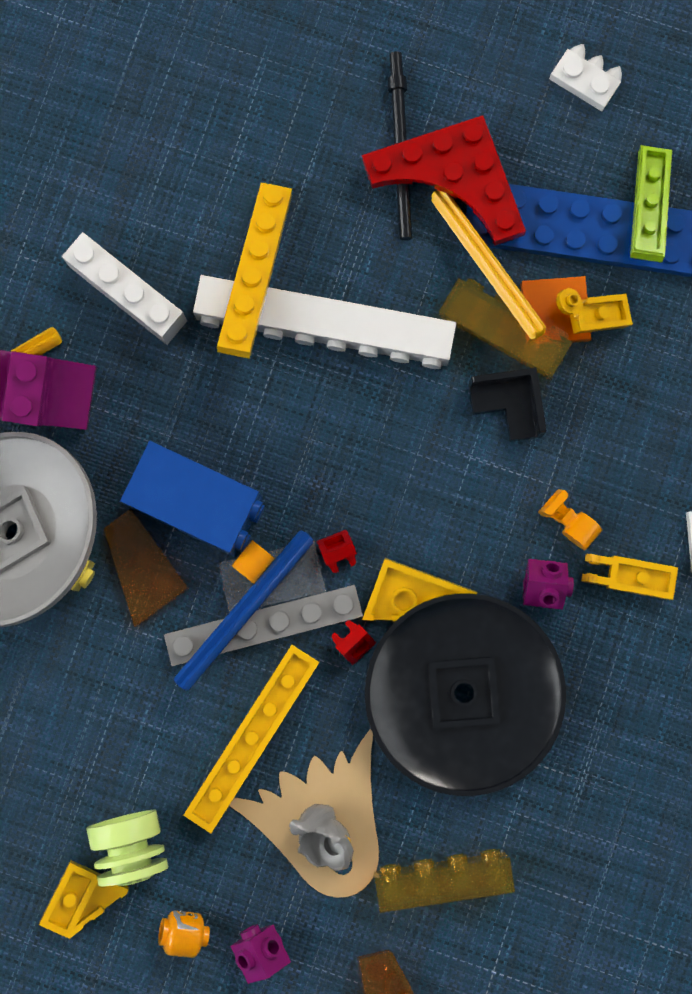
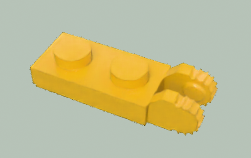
(634, 576)

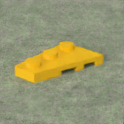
(403, 588)

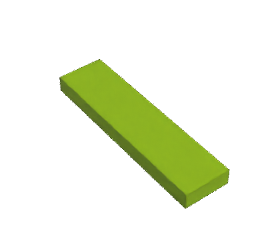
(651, 204)

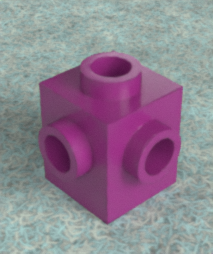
(546, 584)
(260, 953)

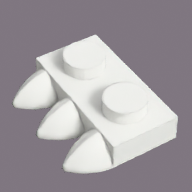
(586, 77)

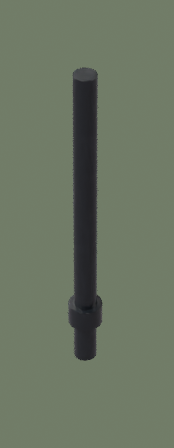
(397, 87)

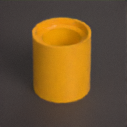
(253, 561)

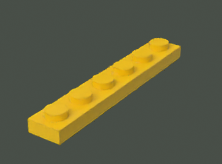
(254, 271)
(251, 739)

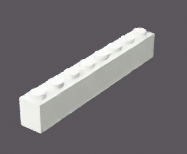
(336, 324)

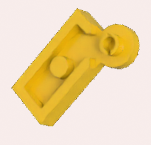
(594, 312)

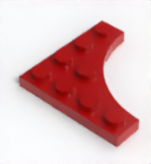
(459, 163)

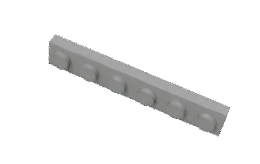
(271, 623)

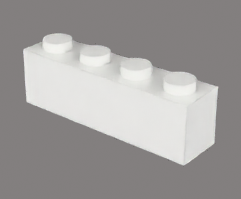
(124, 288)

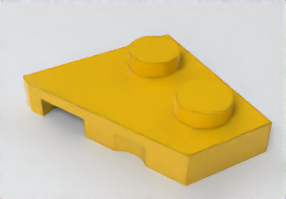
(78, 900)

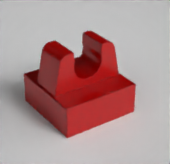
(337, 548)
(355, 643)

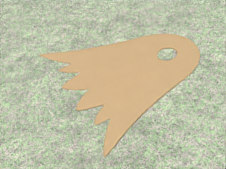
(350, 797)

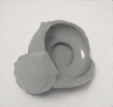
(323, 838)

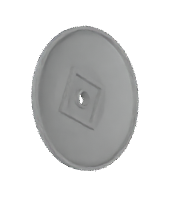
(55, 521)

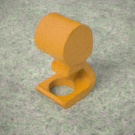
(578, 527)

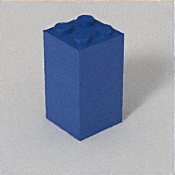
(193, 499)

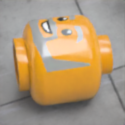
(183, 934)

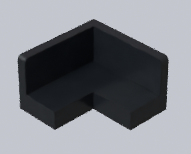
(516, 394)

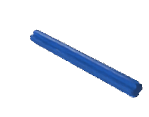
(243, 610)

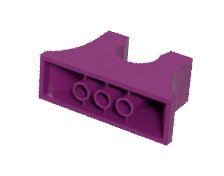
(45, 390)

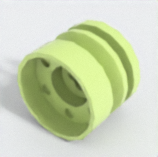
(127, 848)

